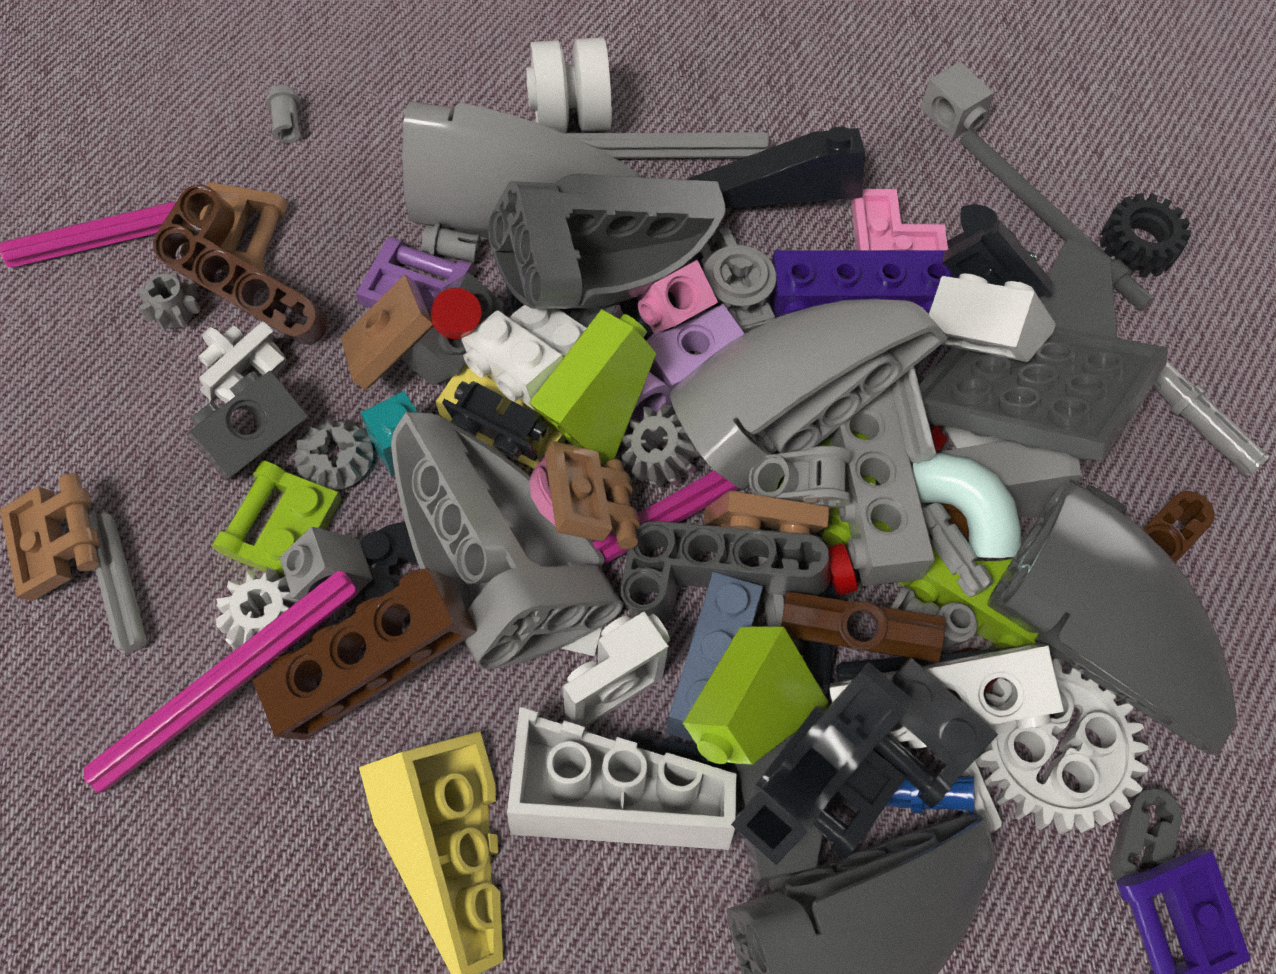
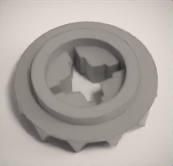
(741, 261)
(352, 461)

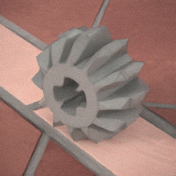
(648, 460)

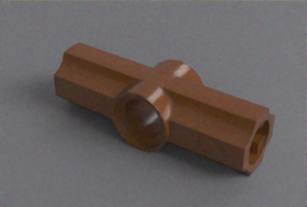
(896, 633)

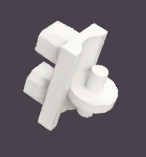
(254, 350)

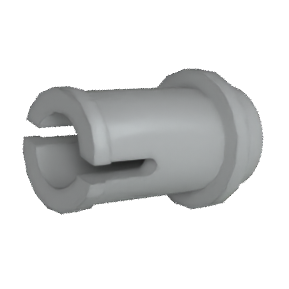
(283, 105)
(450, 243)
(959, 625)

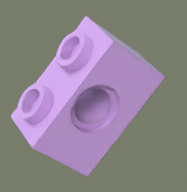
(702, 333)

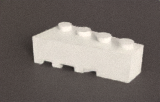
(613, 791)

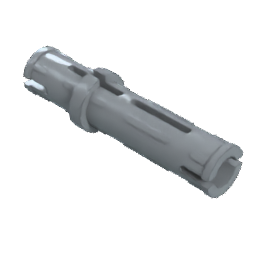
(1209, 420)

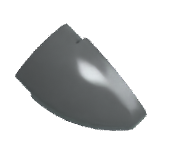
(875, 911)

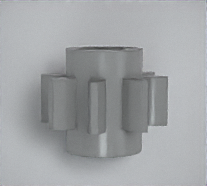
(168, 300)

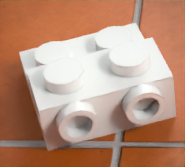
(521, 348)
(629, 662)

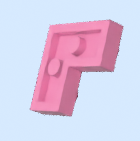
(880, 227)

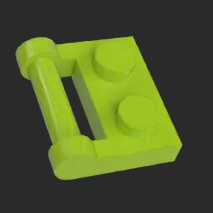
(298, 510)

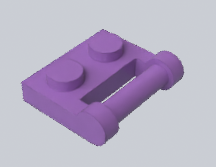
(386, 272)

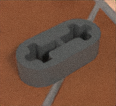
(1133, 833)

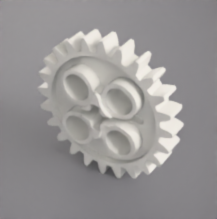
(1102, 772)

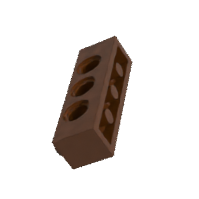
(437, 623)

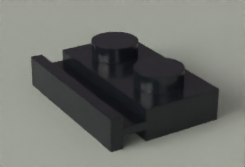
(998, 259)

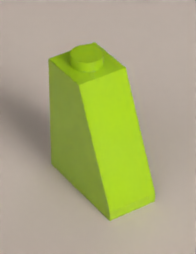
(597, 384)
(753, 698)

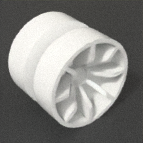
(560, 87)

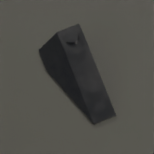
(797, 171)

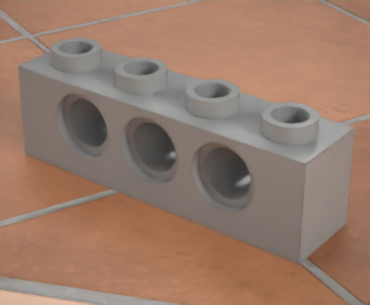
(877, 554)

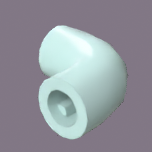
(979, 496)

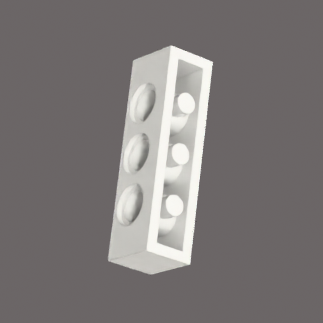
(1025, 667)

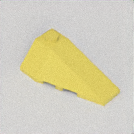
(437, 831)

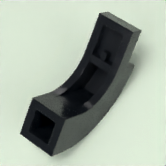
(821, 763)

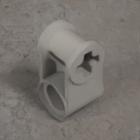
(810, 476)

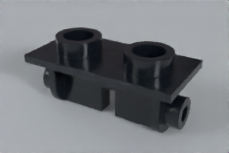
(512, 432)

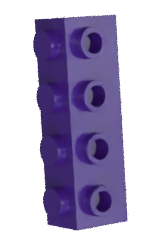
(832, 276)

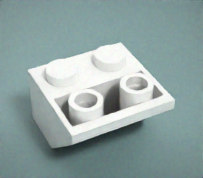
(991, 317)

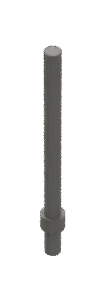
(1052, 216)

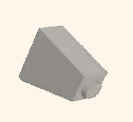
(1026, 472)

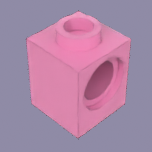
(691, 296)

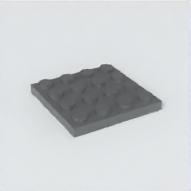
(1064, 399)

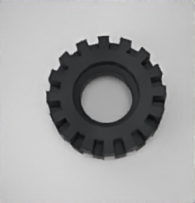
(1154, 219)

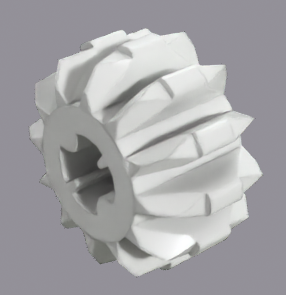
(241, 610)

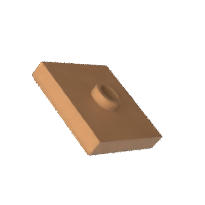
(385, 332)

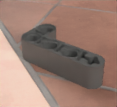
(733, 549)

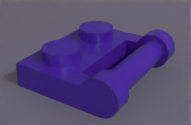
(1198, 912)

